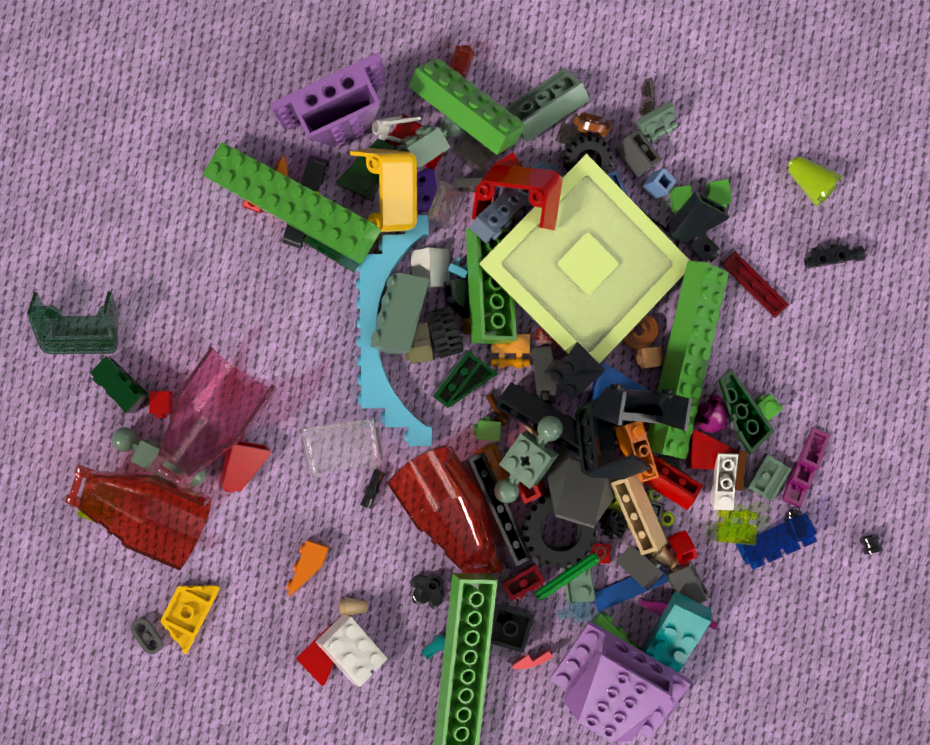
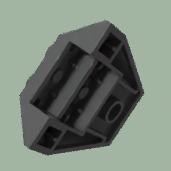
(575, 494)

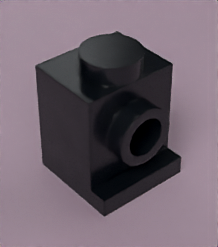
(697, 248)

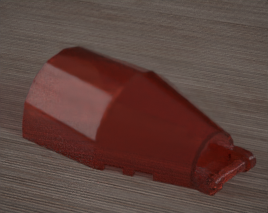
(448, 508)
(143, 512)

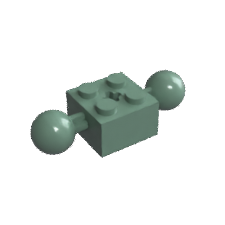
(430, 141)
(146, 451)
(539, 456)

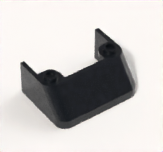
(642, 406)
(598, 448)

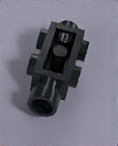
(834, 255)

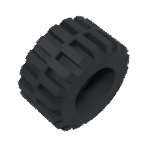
(585, 142)
(445, 332)

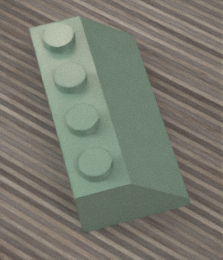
(549, 103)
(399, 313)

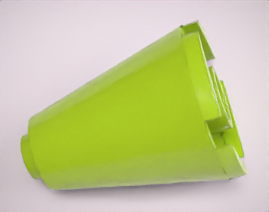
(813, 179)

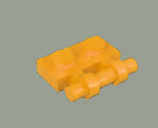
(520, 347)

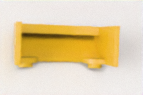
(396, 187)

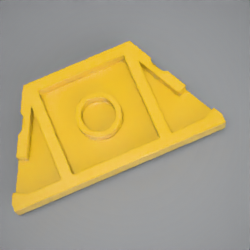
(188, 612)

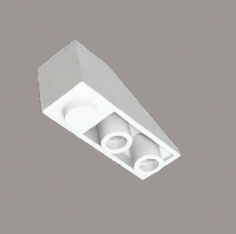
(723, 482)

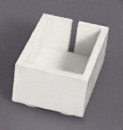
(351, 650)

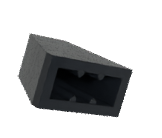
(696, 217)

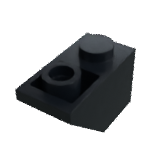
(457, 296)

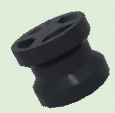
(871, 544)

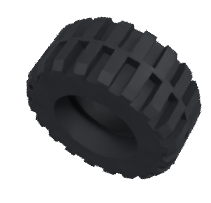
(549, 554)

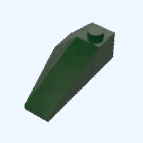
(746, 416)

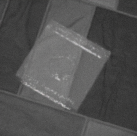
(446, 205)

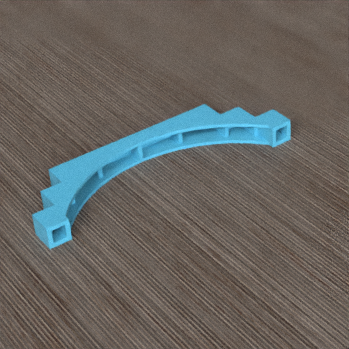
(375, 387)

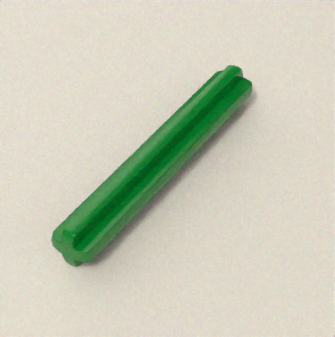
(566, 576)

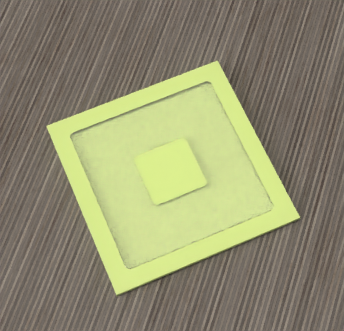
(593, 271)

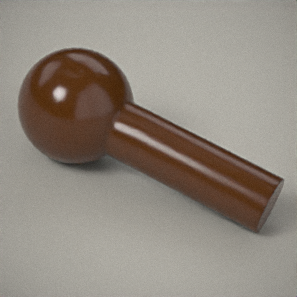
(499, 415)

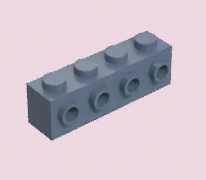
(500, 213)

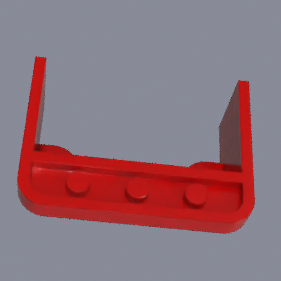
(543, 186)

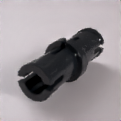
(372, 489)

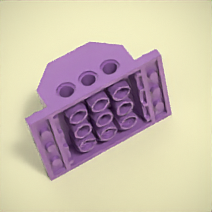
(336, 105)
(616, 685)

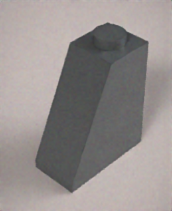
(544, 386)

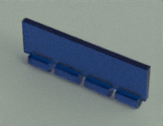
(782, 536)

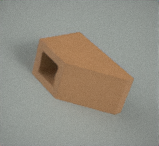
(649, 357)

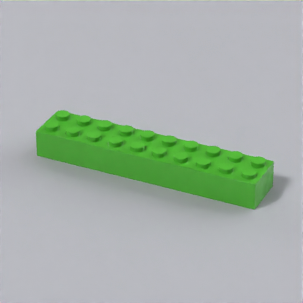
(292, 203)
(689, 350)
(465, 659)

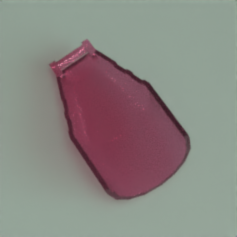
(209, 417)

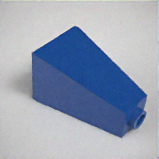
(609, 376)

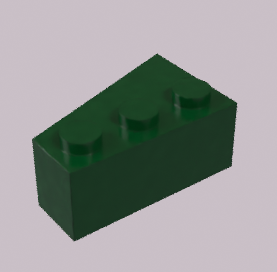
(462, 379)
(119, 385)

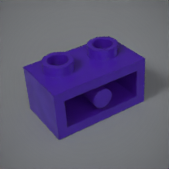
(425, 189)

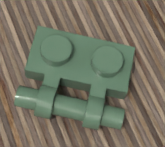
(658, 118)

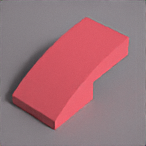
(525, 661)

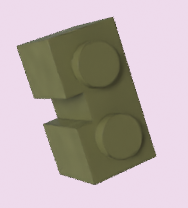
(421, 345)

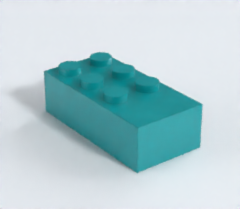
(677, 631)

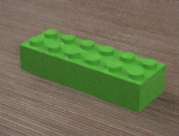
(467, 105)
(490, 305)

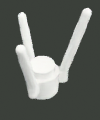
(384, 126)

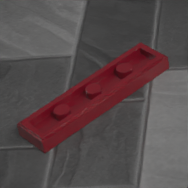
(754, 284)

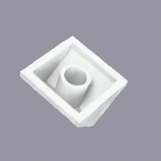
(431, 264)

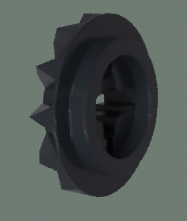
(618, 528)

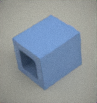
(659, 183)

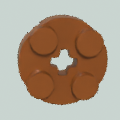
(591, 122)
(647, 336)

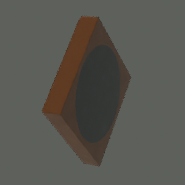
(742, 471)

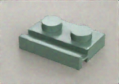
(769, 477)
(581, 588)

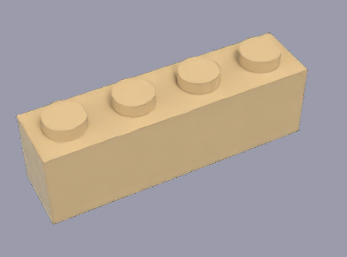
(639, 514)

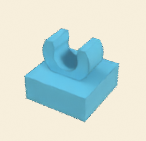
(457, 270)

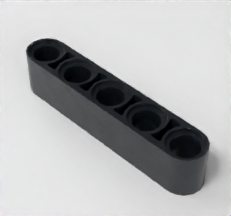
(312, 178)

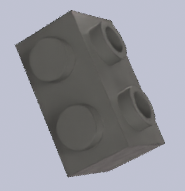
(637, 152)
(642, 569)
(688, 582)

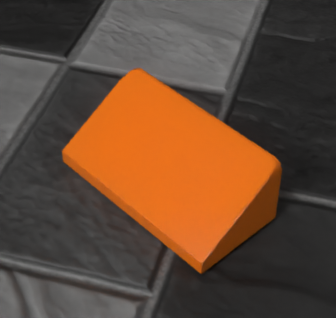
(494, 460)

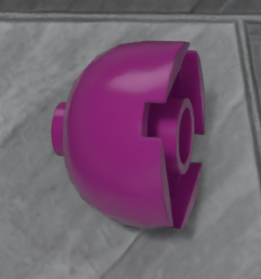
(712, 415)

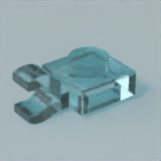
(578, 612)

